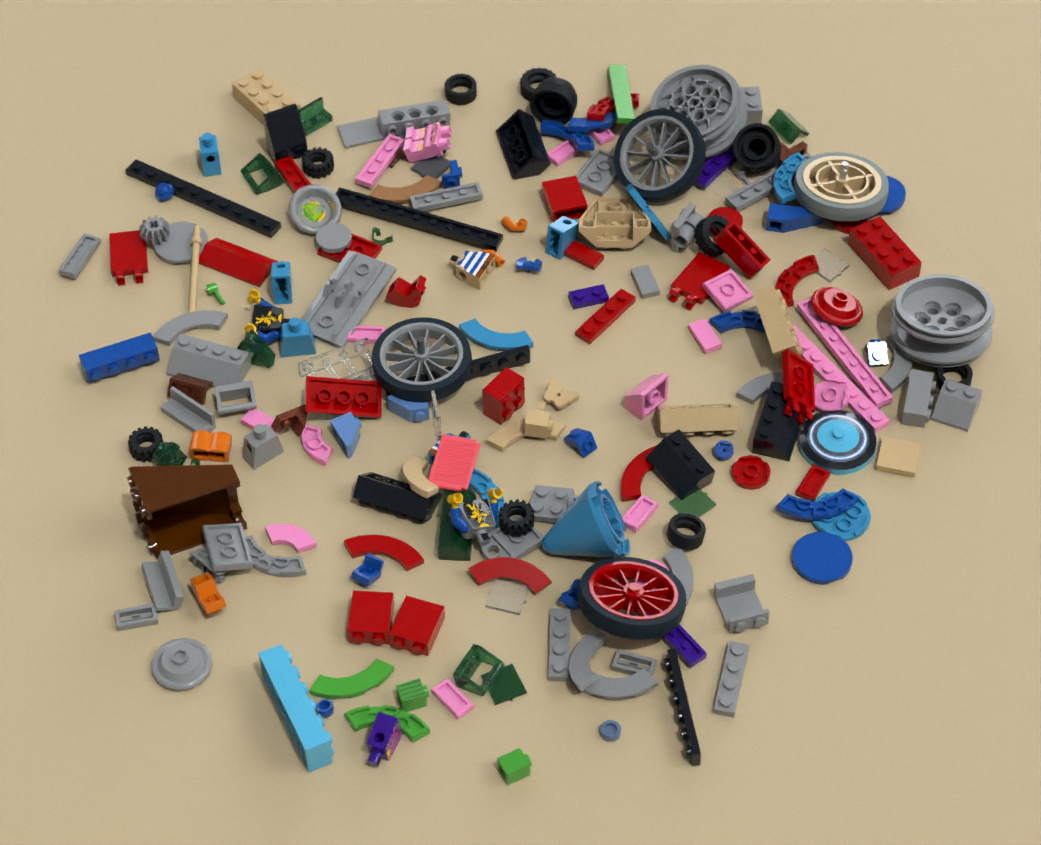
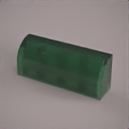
(451, 542)

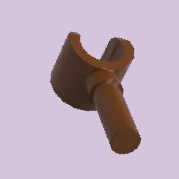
(399, 154)

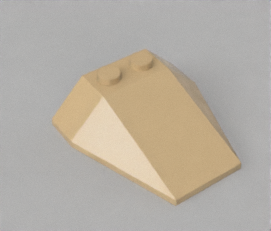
(614, 223)

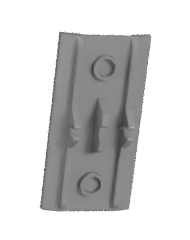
(347, 297)

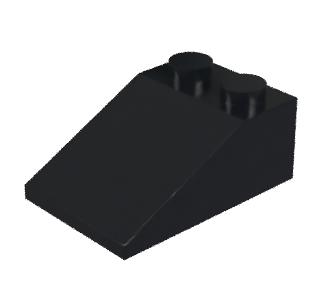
(285, 133)

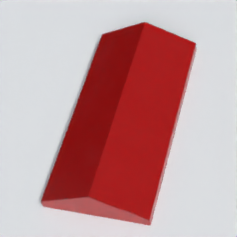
(236, 261)
(342, 396)

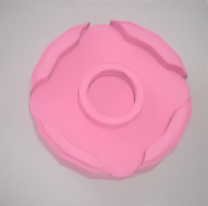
(831, 394)

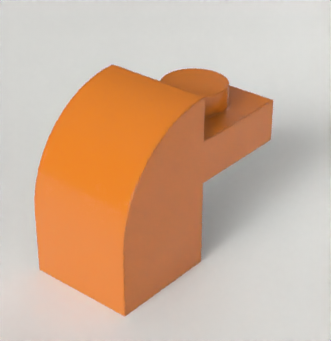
(207, 593)

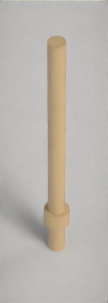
(196, 242)

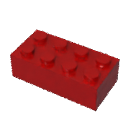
(884, 252)

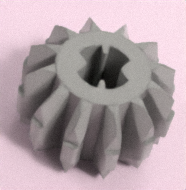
(154, 230)

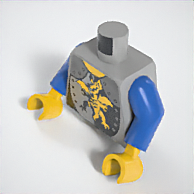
(475, 517)

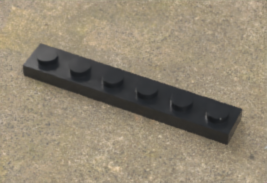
(683, 713)

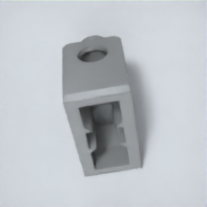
(261, 446)

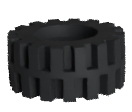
(318, 155)
(141, 436)
(516, 527)

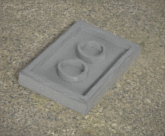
(598, 173)
(227, 547)

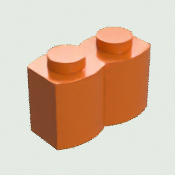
(210, 446)

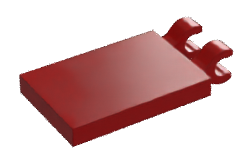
(128, 255)
(691, 279)
(798, 386)

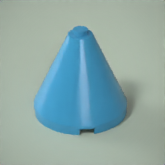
(589, 527)

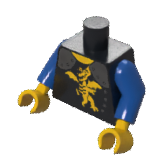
(266, 318)

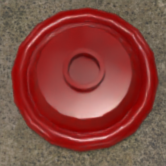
(837, 306)

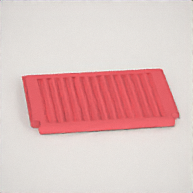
(454, 462)

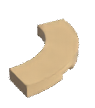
(515, 430)
(413, 475)

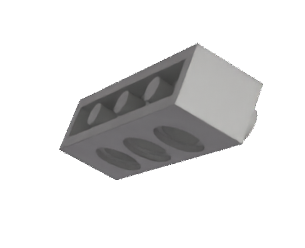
(396, 120)

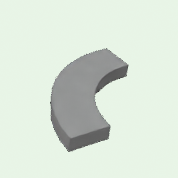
(198, 319)
(899, 370)
(759, 387)
(277, 565)
(681, 568)
(580, 659)
(621, 687)

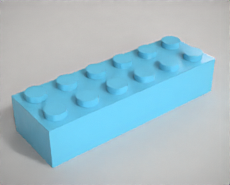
(296, 708)

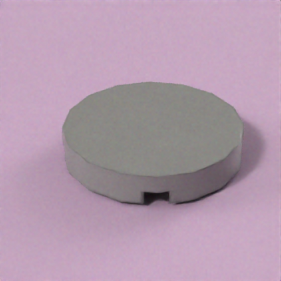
(333, 238)

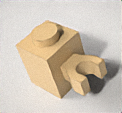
(538, 422)

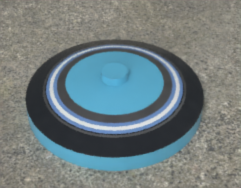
(837, 442)

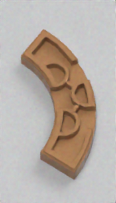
(403, 194)

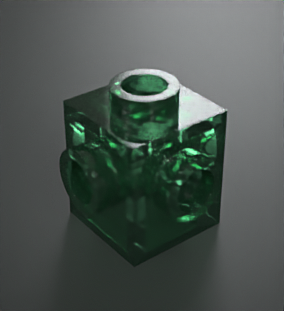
(169, 454)

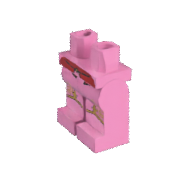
(427, 142)

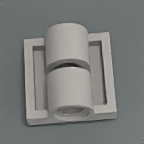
(684, 228)

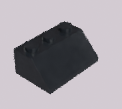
(680, 465)

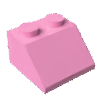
(647, 395)

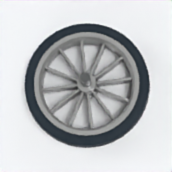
(660, 154)
(421, 359)

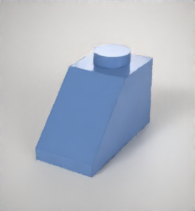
(408, 410)
(346, 432)

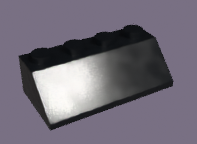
(523, 146)
(776, 430)
(394, 495)

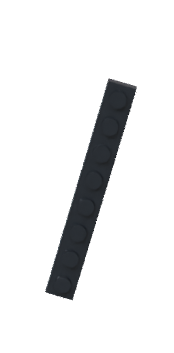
(487, 364)

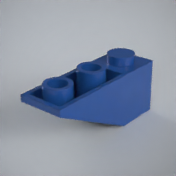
(790, 218)

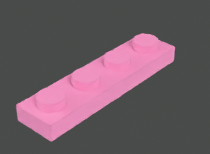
(379, 161)

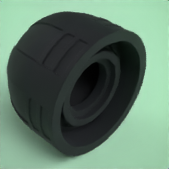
(554, 100)
(757, 147)

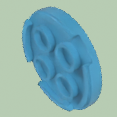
(847, 525)

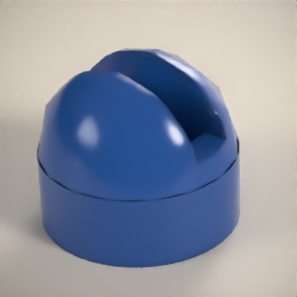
(325, 708)

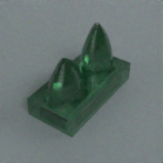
(262, 353)

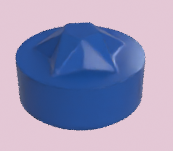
(164, 191)
(724, 450)

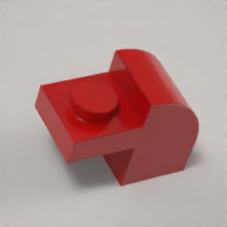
(406, 294)

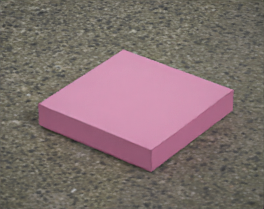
(727, 290)

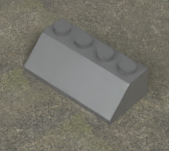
(208, 361)

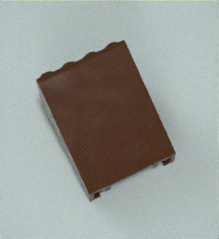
(181, 499)

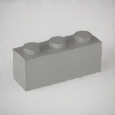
(918, 398)

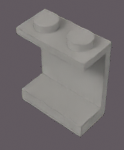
(740, 604)

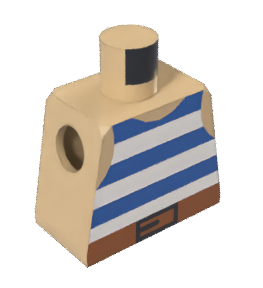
(473, 267)

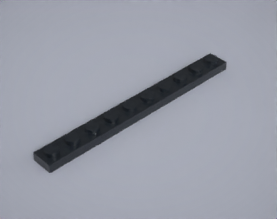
(205, 199)
(419, 219)

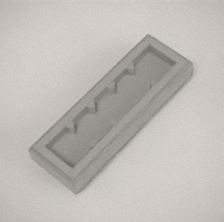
(79, 256)

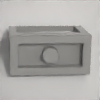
(233, 392)

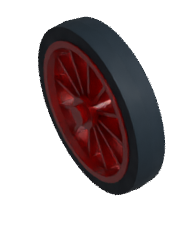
(632, 598)

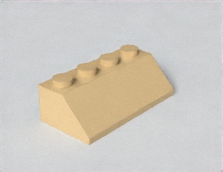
(698, 418)

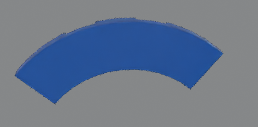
(585, 125)
(580, 140)
(730, 321)
(819, 510)

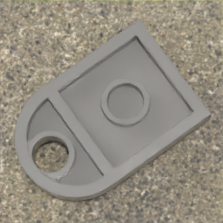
(511, 546)

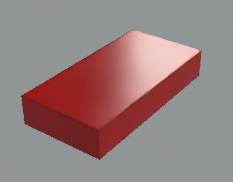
(583, 255)
(813, 483)

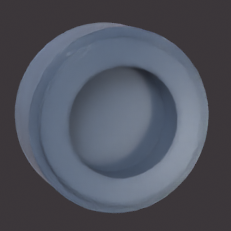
(610, 730)

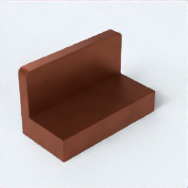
(190, 386)

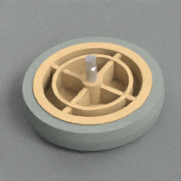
(841, 186)

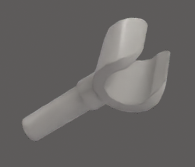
(742, 175)

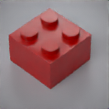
(503, 396)

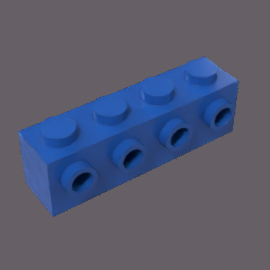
(119, 357)

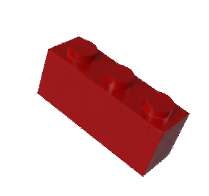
(741, 249)

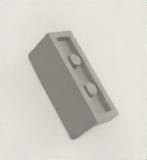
(188, 412)
(163, 583)

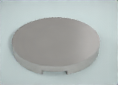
(178, 245)

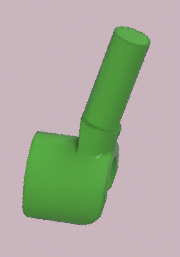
(213, 289)

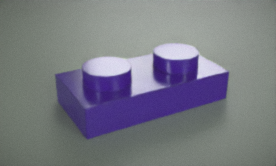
(588, 296)

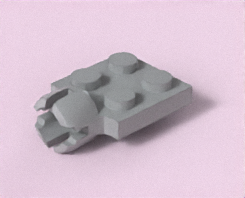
(551, 502)

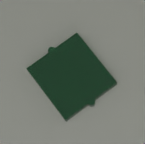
(694, 504)
(506, 685)

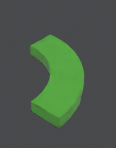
(353, 685)
(365, 717)

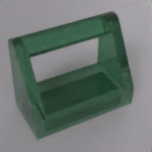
(257, 163)
(470, 664)

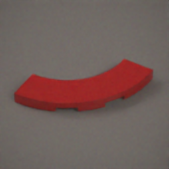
(605, 106)
(794, 274)
(634, 476)
(387, 545)
(510, 568)

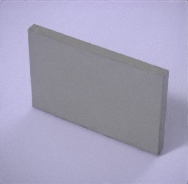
(360, 132)

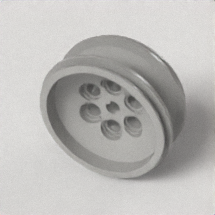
(709, 100)
(942, 320)

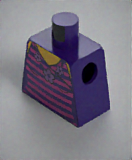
(383, 738)

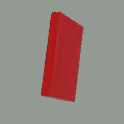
(358, 245)

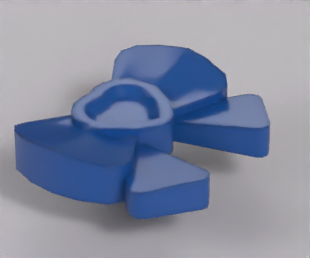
(522, 263)

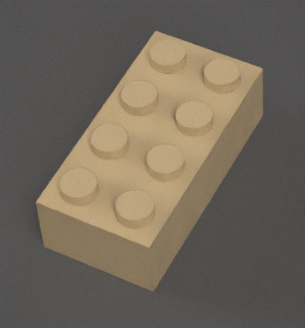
(261, 94)
(777, 322)

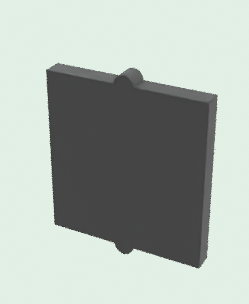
(432, 166)

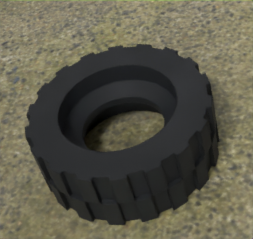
(533, 76)
(702, 237)

